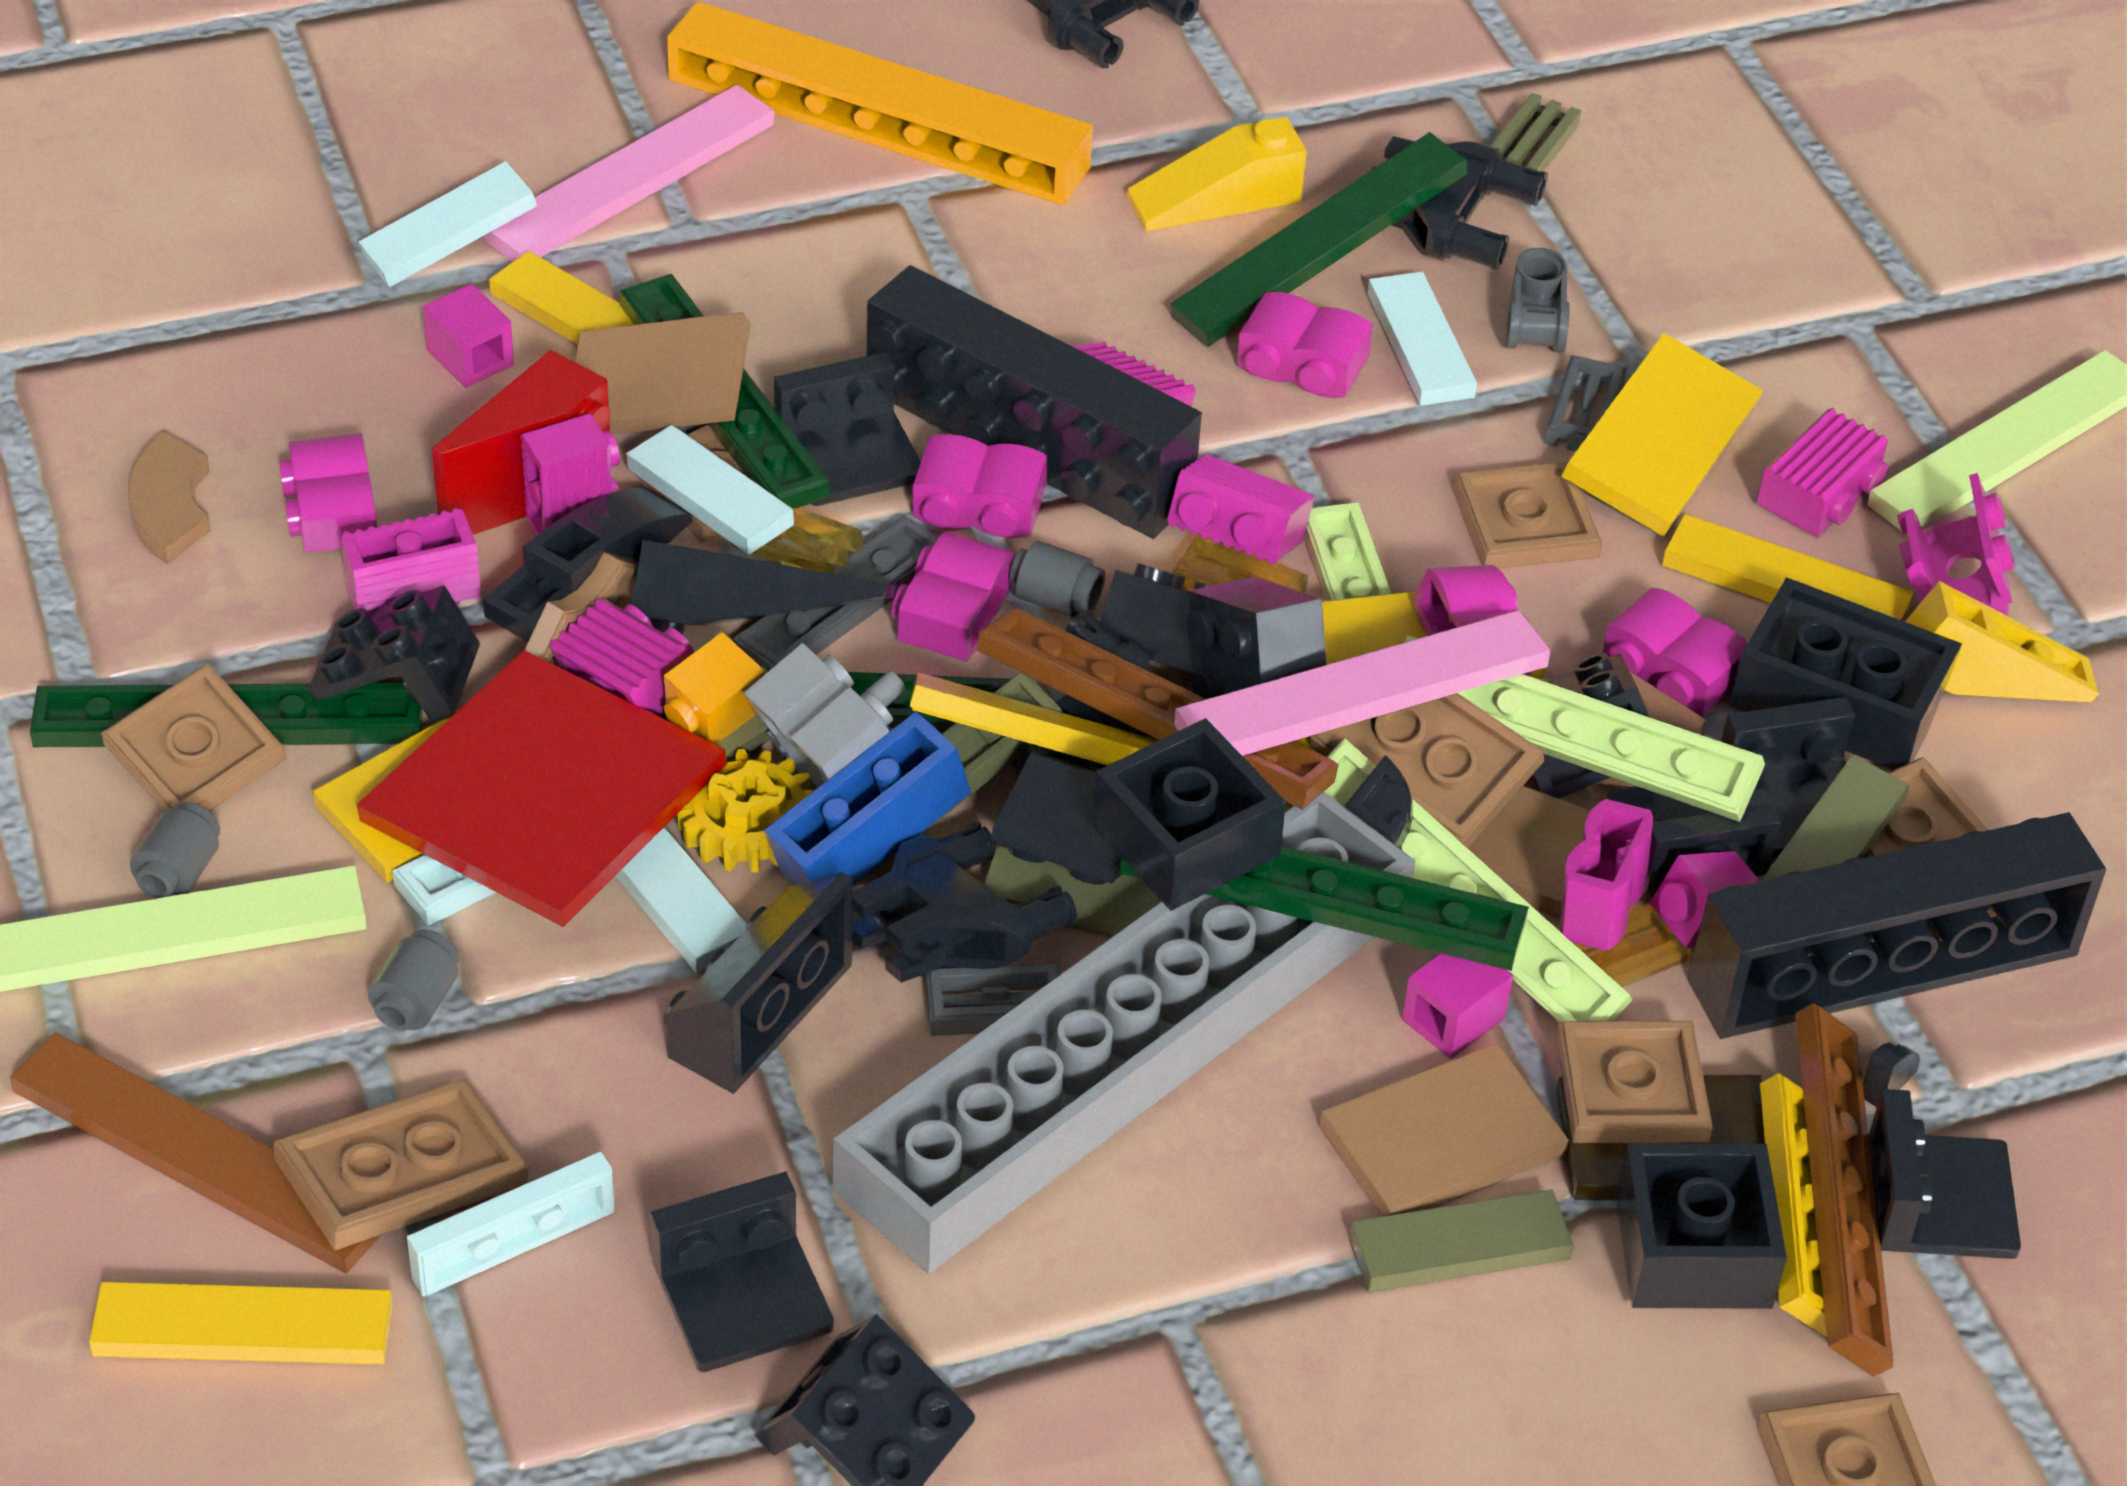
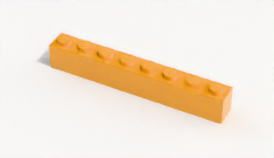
(882, 102)

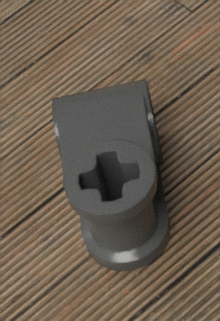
(1539, 301)

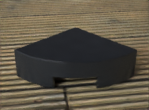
(1384, 802)
(1889, 1069)

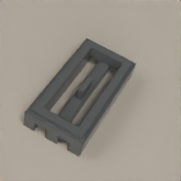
(1578, 432)
(978, 1011)

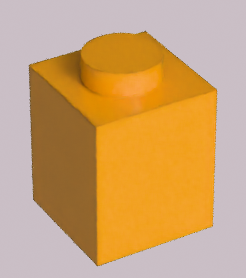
(709, 689)

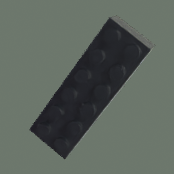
(1013, 384)
(1863, 930)

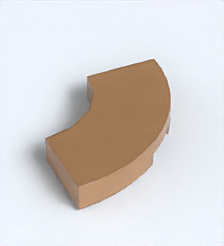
(163, 495)
(611, 580)

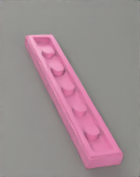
(633, 173)
(1372, 684)

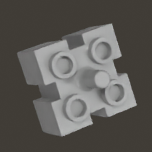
(818, 714)

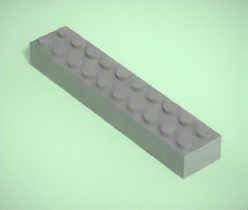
(1090, 1053)

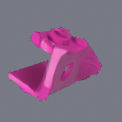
(1958, 536)

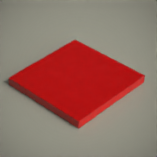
(542, 787)

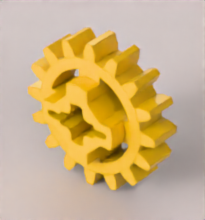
(737, 808)

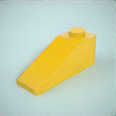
(1230, 175)
(2002, 654)

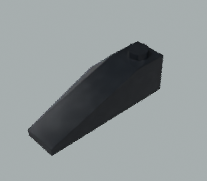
(711, 588)

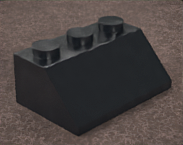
(1832, 648)
(763, 982)

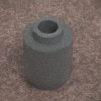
(1057, 579)
(176, 851)
(414, 980)

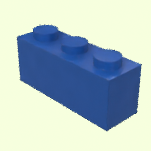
(871, 805)

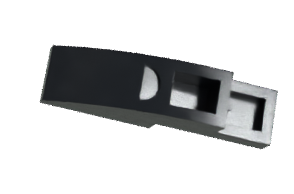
(571, 548)

